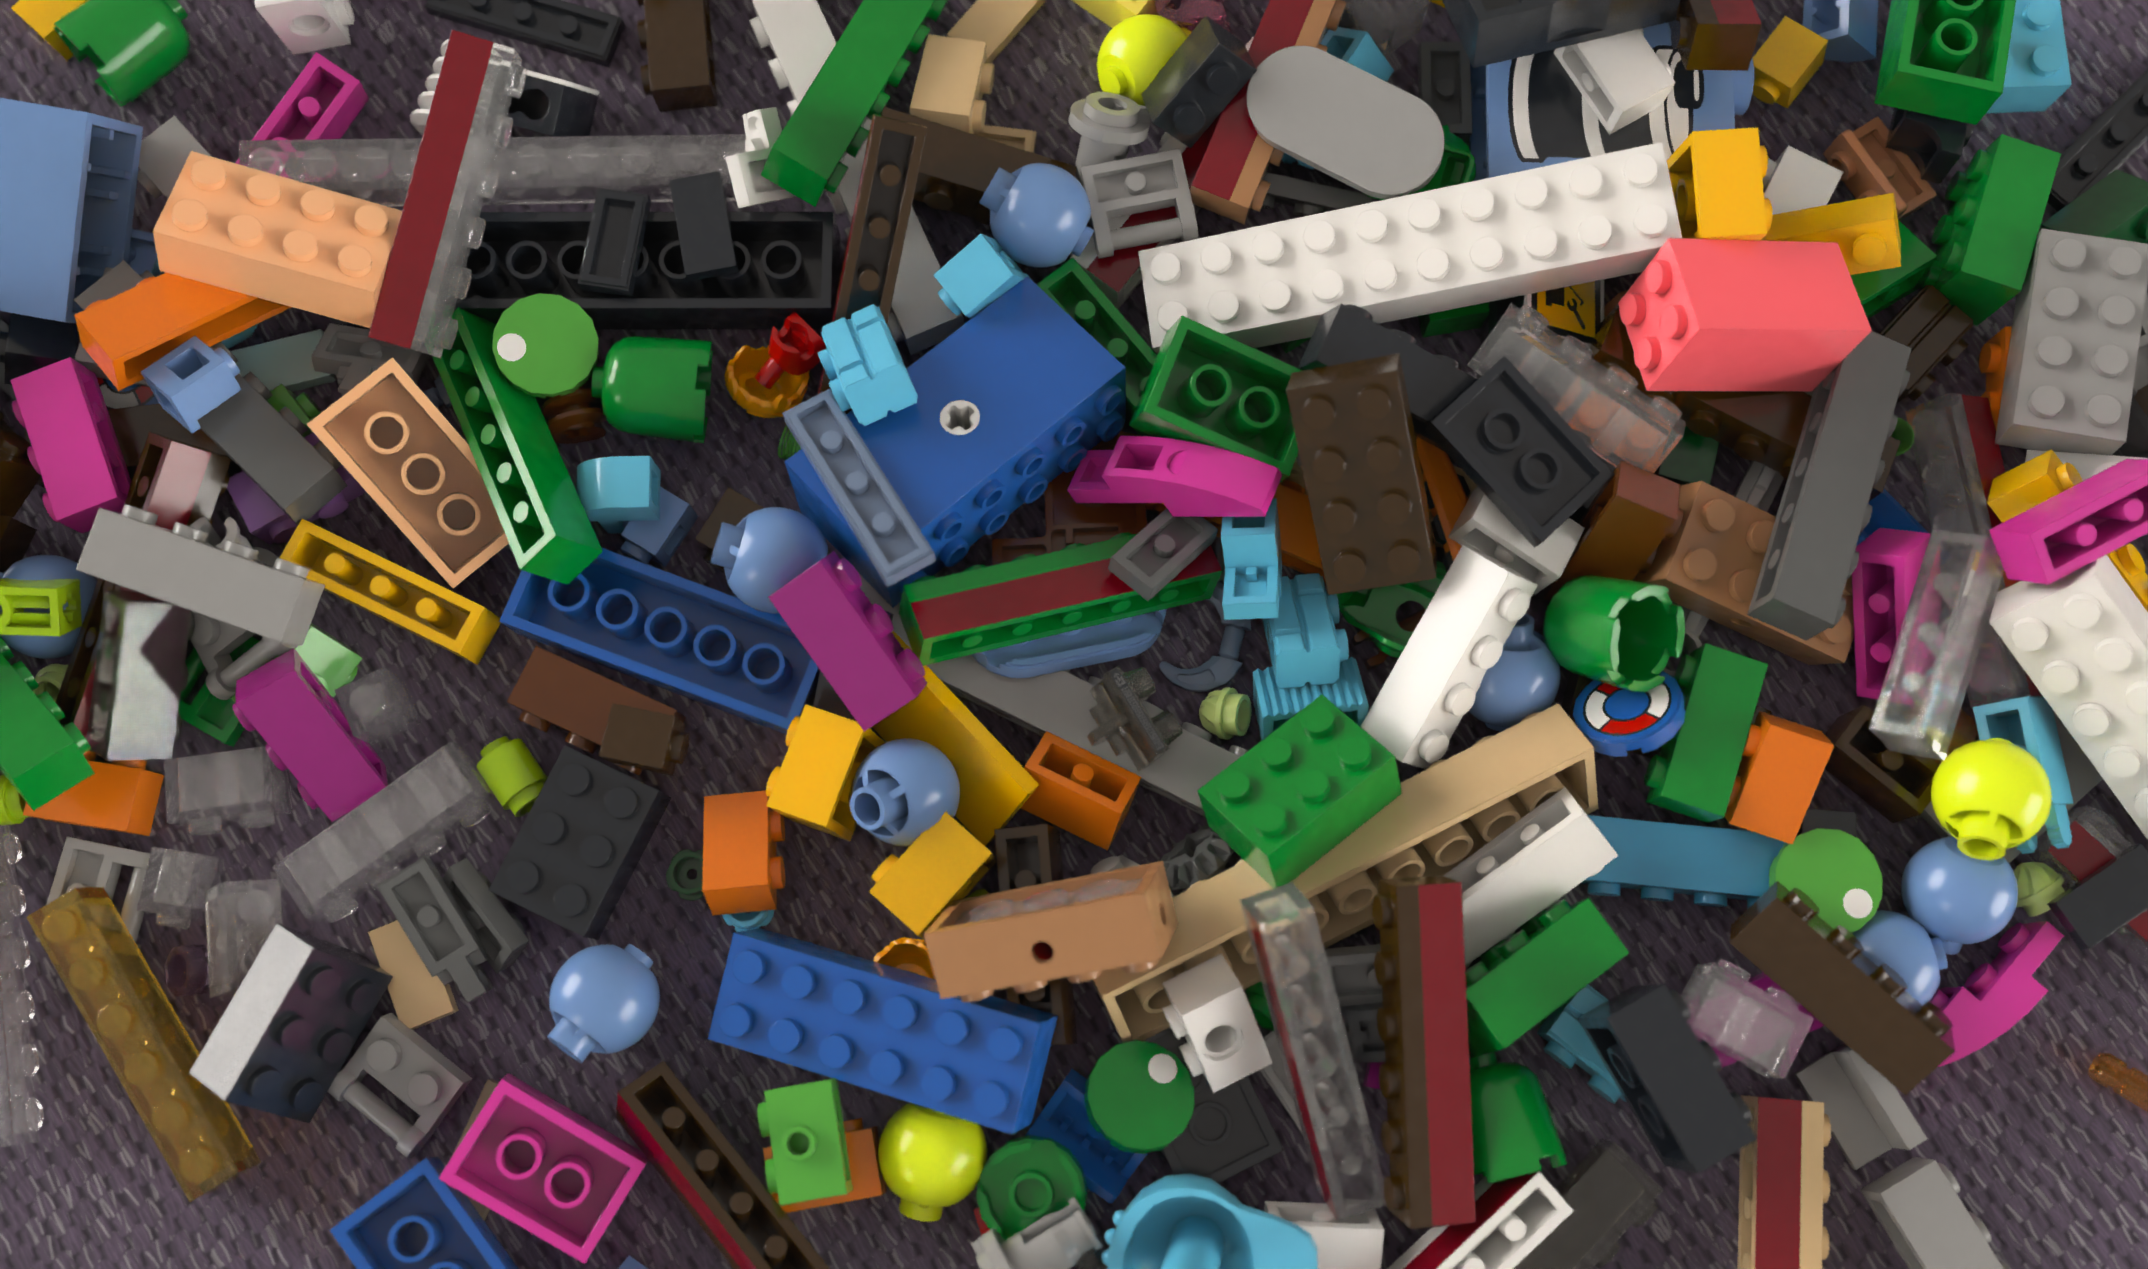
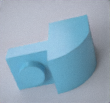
(619, 490)
(1252, 566)

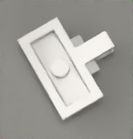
(745, 168)

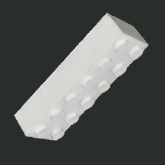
(2089, 660)

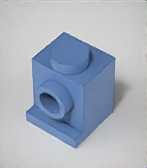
(192, 381)
(660, 537)

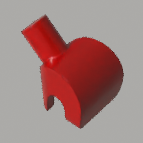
(790, 350)

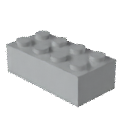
(2074, 345)

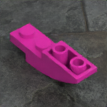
(1179, 473)
(1998, 991)

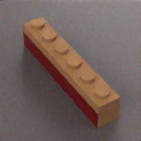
(1236, 156)

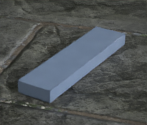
(859, 488)

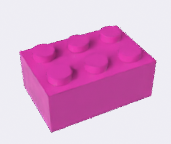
(544, 1167)

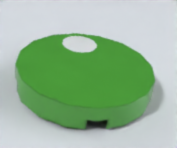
(545, 345)
(1834, 873)

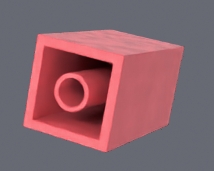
(1742, 315)

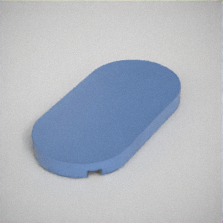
(1075, 648)

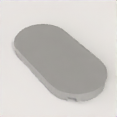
(1345, 122)

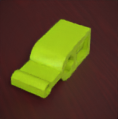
(50, 594)

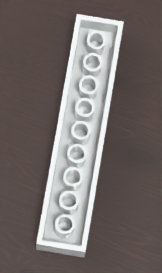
(1420, 250)

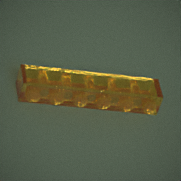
(143, 1040)

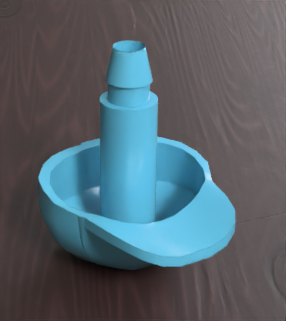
(1201, 1225)

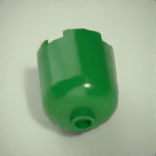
(127, 42)
(656, 387)
(1614, 630)
(1510, 1120)

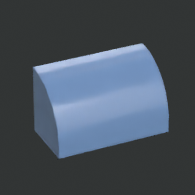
(1846, 25)

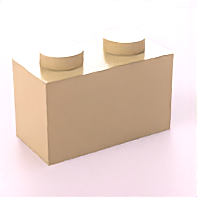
(952, 83)

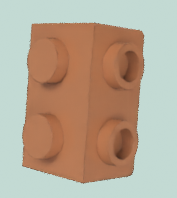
(1877, 170)

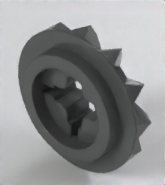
(1196, 858)

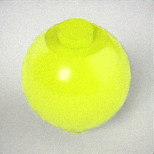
(1136, 53)
(1991, 797)
(930, 1159)

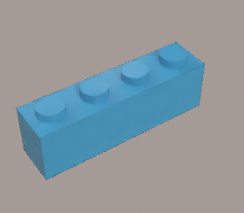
(1684, 860)

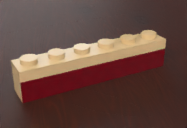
(1784, 1186)

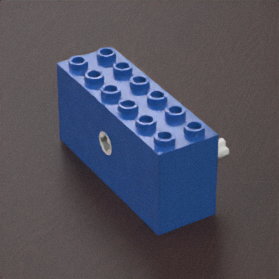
(991, 426)

